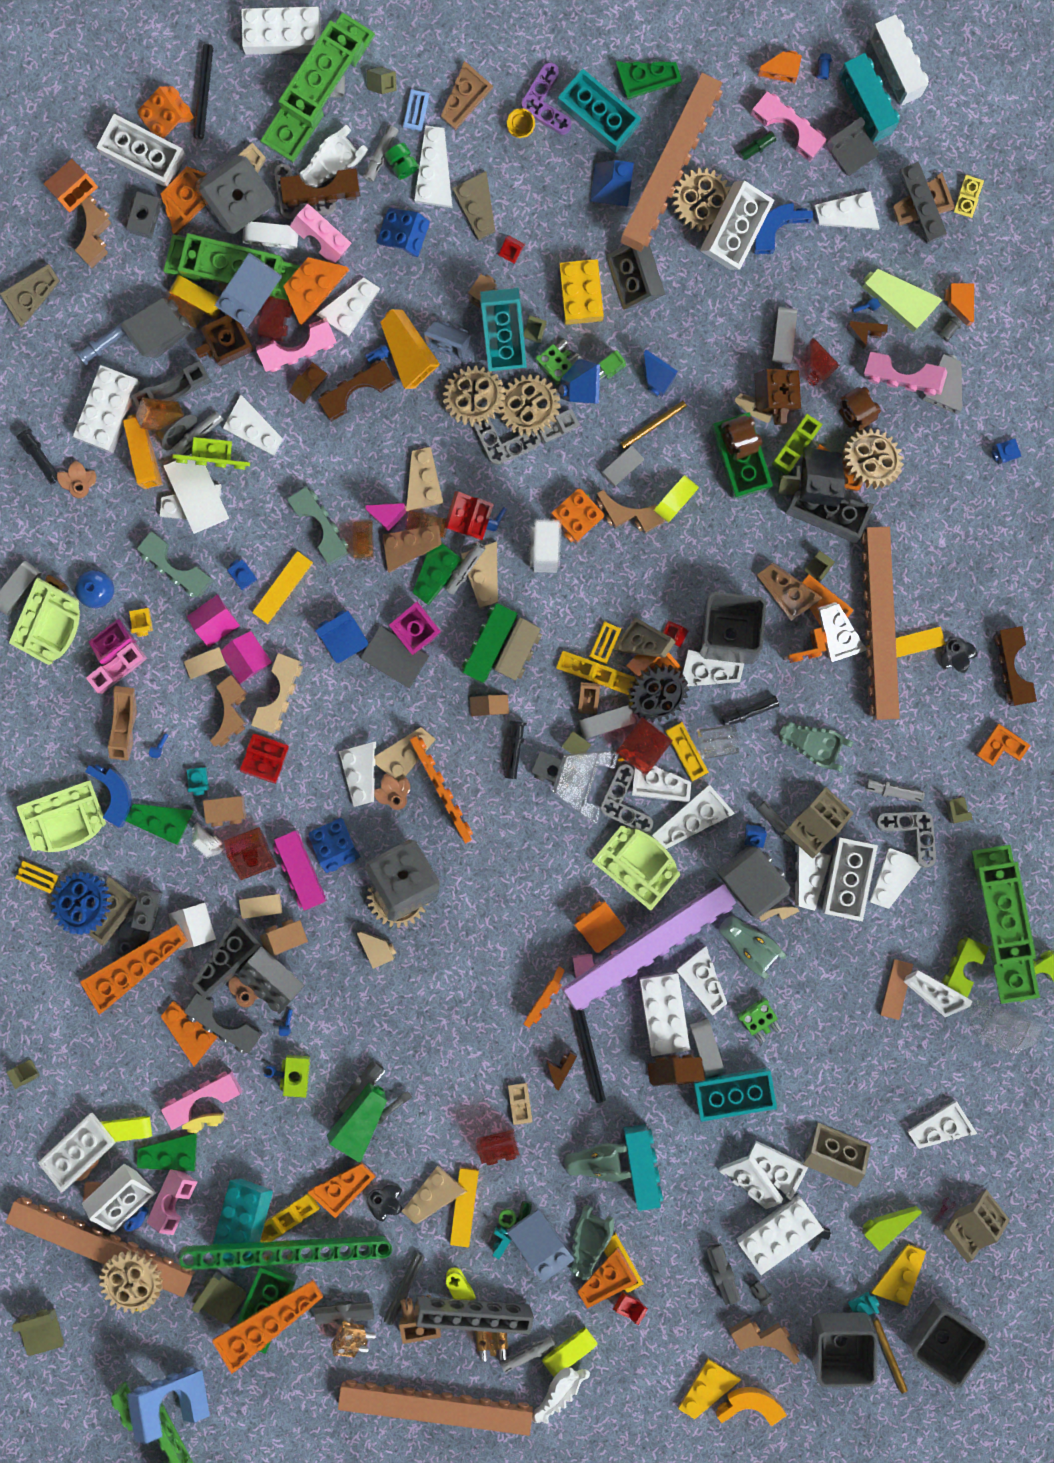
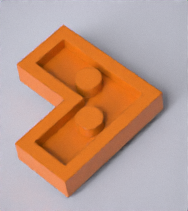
(999, 741)

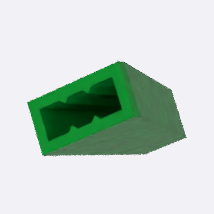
(358, 1123)

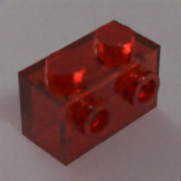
(274, 319)

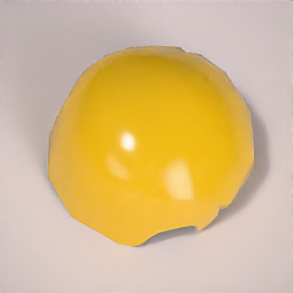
(520, 123)

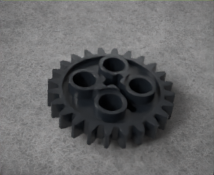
(658, 692)

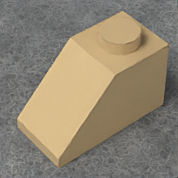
(376, 949)

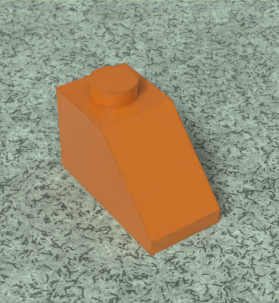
(782, 67)
(961, 301)

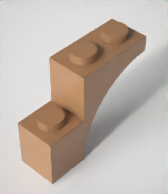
(97, 220)
(618, 515)
(232, 693)
(123, 721)
(746, 1336)

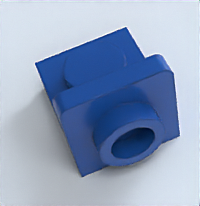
(1006, 451)
(241, 574)
(755, 836)

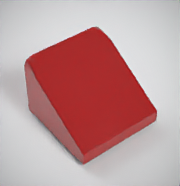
(511, 249)
(676, 632)

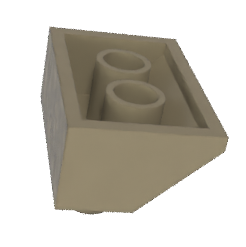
(518, 649)
(837, 1155)

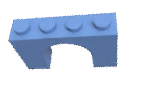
(146, 1400)

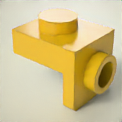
(141, 622)

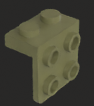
(219, 1297)
(39, 1331)

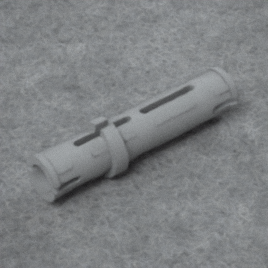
(376, 161)
(200, 431)
(467, 564)
(896, 791)
(529, 1353)

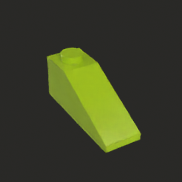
(887, 1227)

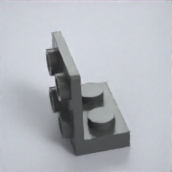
(852, 147)

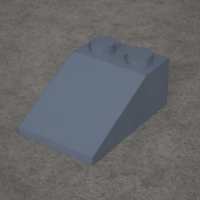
(248, 290)
(447, 340)
(541, 1245)

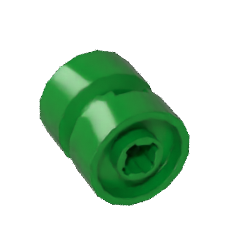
(400, 158)

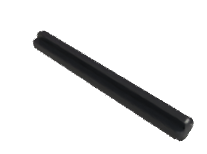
(203, 91)
(589, 1056)

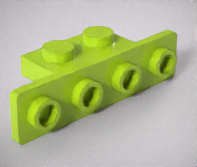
(211, 451)

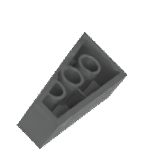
(843, 521)
(227, 958)

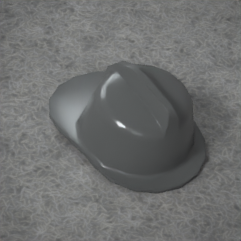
(175, 431)

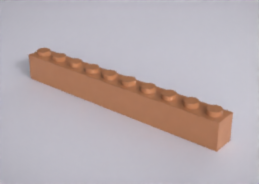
(671, 163)
(880, 623)
(92, 1241)
(435, 1408)

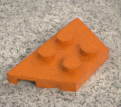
(182, 199)
(312, 285)

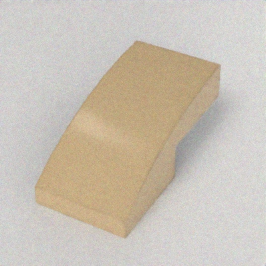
(748, 404)
(204, 663)
(260, 906)
(782, 911)
(520, 1104)

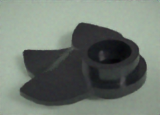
(960, 657)
(131, 937)
(388, 1202)

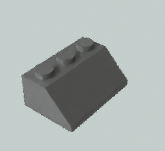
(635, 276)

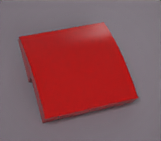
(468, 515)
(264, 758)

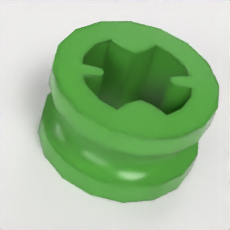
(505, 1223)

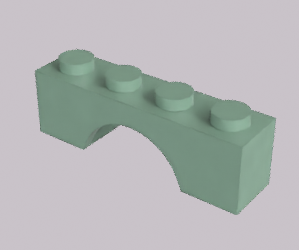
(331, 546)
(156, 550)

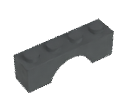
(923, 201)
(184, 383)
(242, 1036)

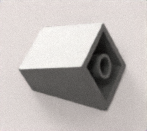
(157, 328)

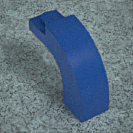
(782, 215)
(120, 794)

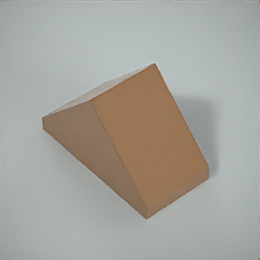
(589, 698)
(489, 705)

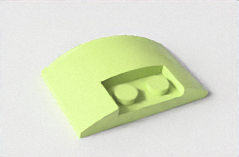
(46, 623)
(62, 818)
(638, 865)

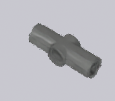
(371, 1074)
(723, 1274)
(344, 1311)

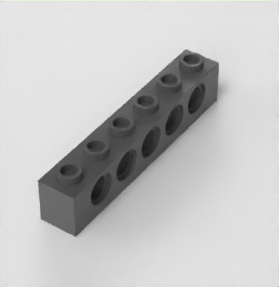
(473, 1315)

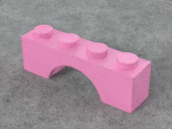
(771, 110)
(274, 355)
(928, 379)
(223, 1088)

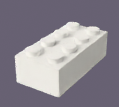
(280, 30)
(898, 59)
(141, 151)
(737, 225)
(106, 409)
(849, 879)
(664, 1013)
(779, 1234)

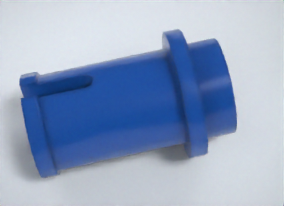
(824, 66)
(378, 354)

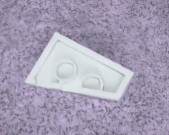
(850, 211)
(350, 307)
(252, 427)
(841, 636)
(708, 672)
(359, 772)
(894, 876)
(936, 994)
(753, 1179)

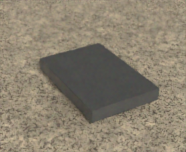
(393, 658)

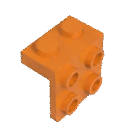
(164, 111)
(577, 516)
(818, 641)
(599, 926)

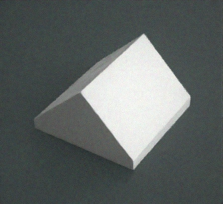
(195, 925)

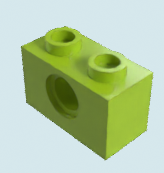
(298, 1087)

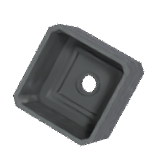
(217, 189)
(737, 613)
(754, 880)
(402, 896)
(957, 1355)
(849, 1362)

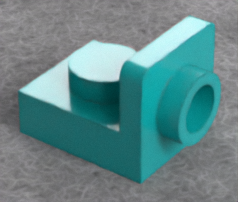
(197, 781)
(500, 1245)
(865, 1303)

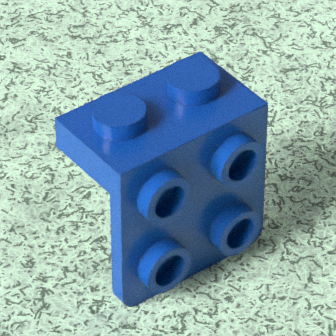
(403, 230)
(342, 636)
(333, 845)

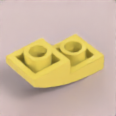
(968, 196)
(197, 1123)

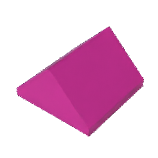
(387, 514)
(212, 621)
(415, 628)
(111, 641)
(245, 656)

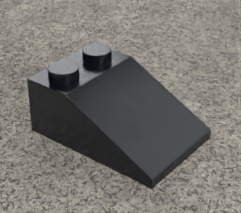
(822, 477)

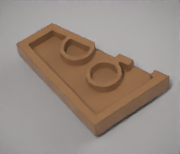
(466, 95)
(905, 210)
(788, 591)

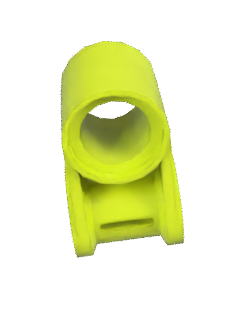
(459, 1289)

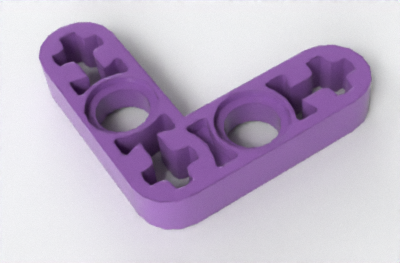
(538, 100)

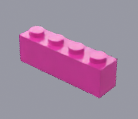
(300, 869)

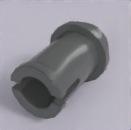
(951, 327)
(760, 1292)

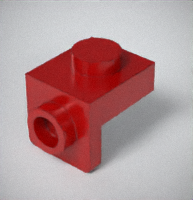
(630, 1308)

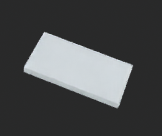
(196, 494)
(76, 1152)

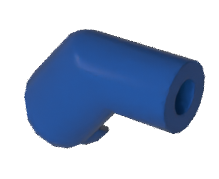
(137, 1220)

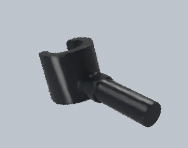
(823, 1235)

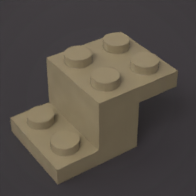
(819, 822)
(976, 1226)

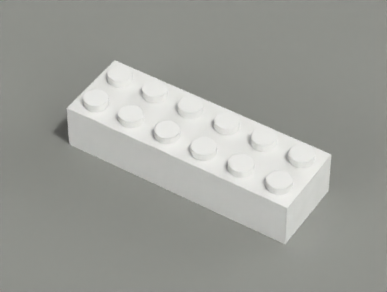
(545, 546)

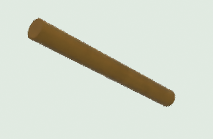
(652, 425)
(889, 1355)

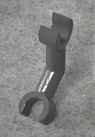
(395, 1105)

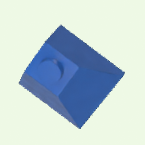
(612, 182)
(657, 374)
(581, 382)

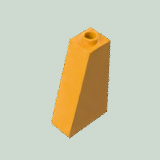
(408, 349)
(142, 454)

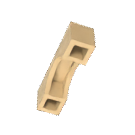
(269, 717)

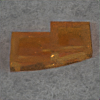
(186, 309)
(420, 520)

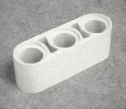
(270, 235)

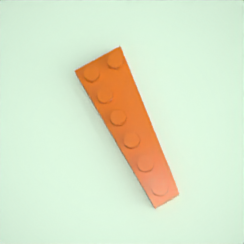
(445, 794)
(120, 976)
(252, 1334)

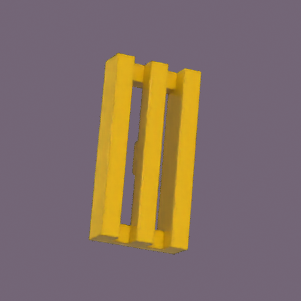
(611, 627)
(22, 871)

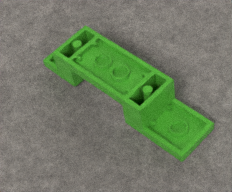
(314, 82)
(219, 261)
(1008, 923)
(170, 1438)

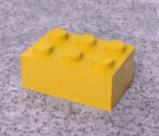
(581, 291)

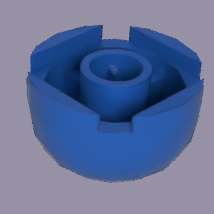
(94, 589)

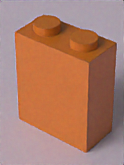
(70, 185)

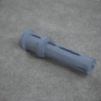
(95, 347)

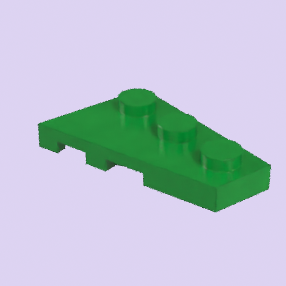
(647, 77)
(436, 572)
(160, 821)
(170, 1154)

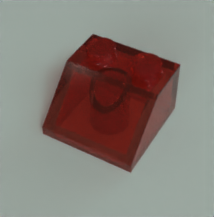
(818, 364)
(644, 746)
(249, 853)
(498, 1147)

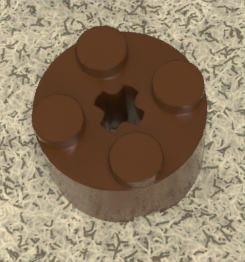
(858, 408)
(741, 437)

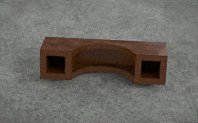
(343, 186)
(377, 377)
(1018, 690)

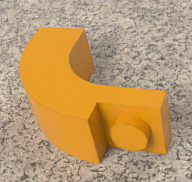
(753, 1399)

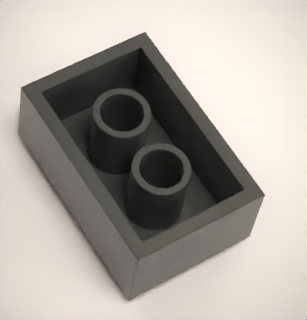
(270, 980)

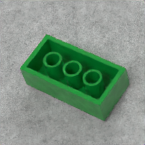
(745, 474)
(490, 643)
(269, 1286)

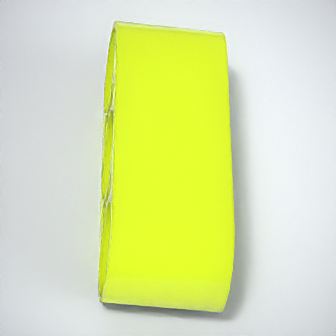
(676, 498)
(129, 1128)
(569, 1351)

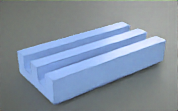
(413, 126)

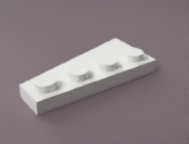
(433, 174)
(697, 815)
(205, 842)

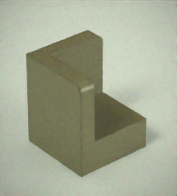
(381, 80)
(535, 329)
(789, 484)
(819, 566)
(576, 744)
(958, 810)
(23, 1073)

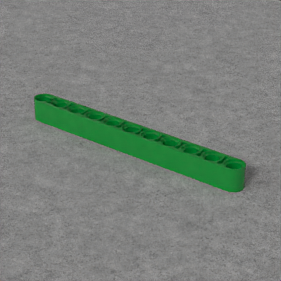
(276, 1249)

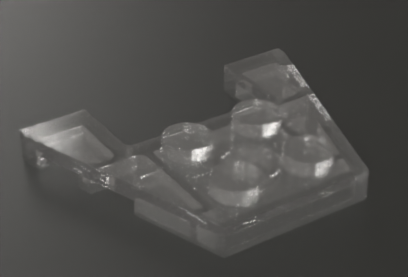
(576, 778)

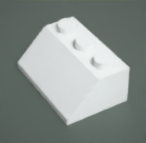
(118, 1198)

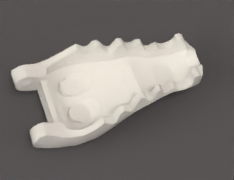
(333, 155)
(560, 1390)

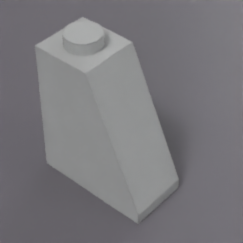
(952, 390)

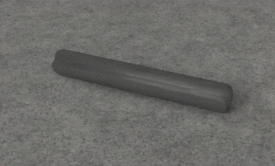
(404, 1288)

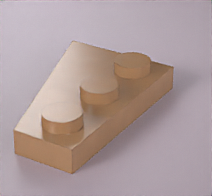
(409, 544)

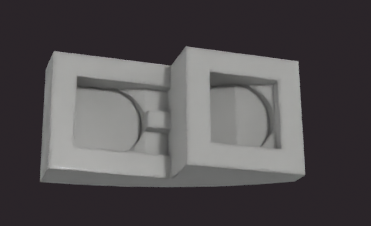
(564, 423)
(623, 466)

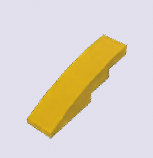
(595, 672)
(288, 1217)

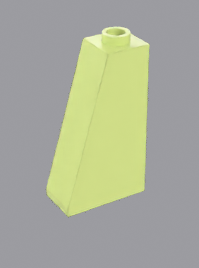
(900, 298)

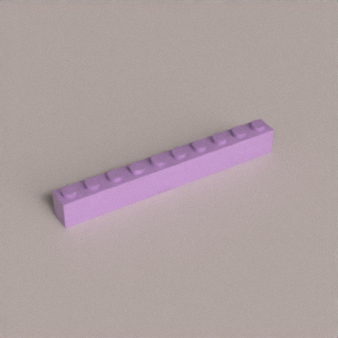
(648, 946)

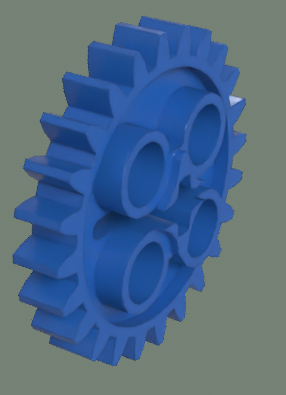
(81, 903)

